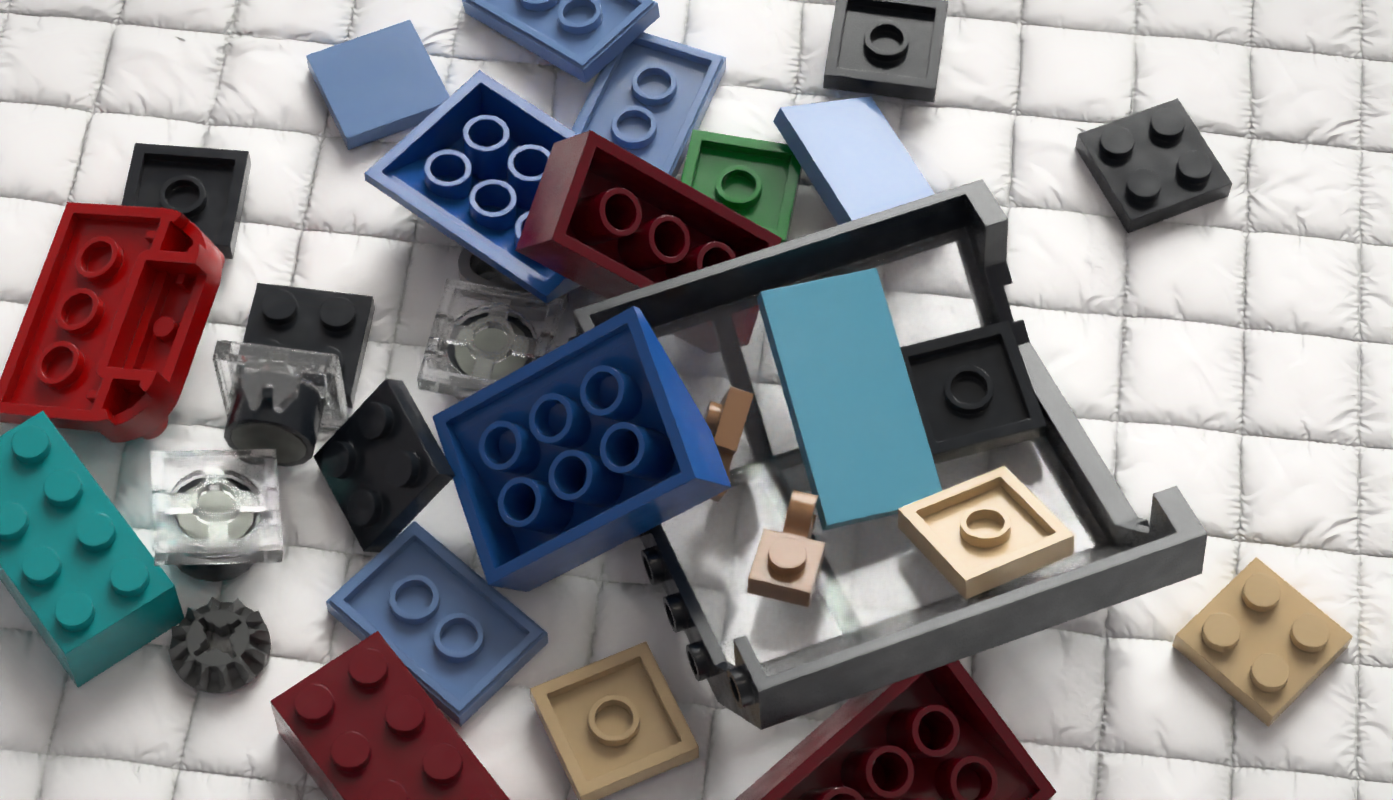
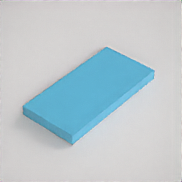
(849, 397)

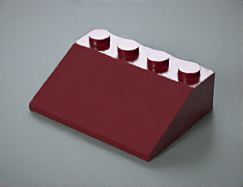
(909, 742)

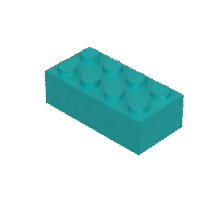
(75, 556)

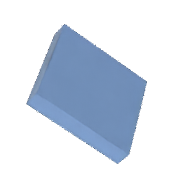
(377, 83)

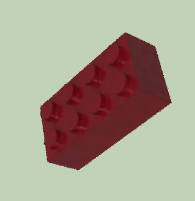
(625, 222)
(376, 733)

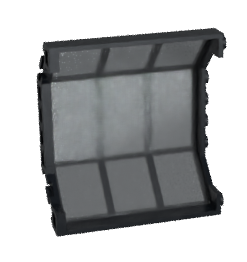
(877, 598)

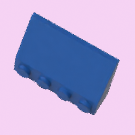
(476, 175)
(578, 453)

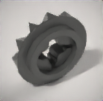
(217, 670)

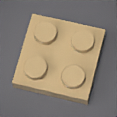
(985, 532)
(1262, 641)
(614, 723)

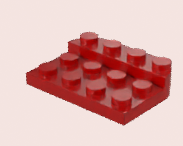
(112, 321)

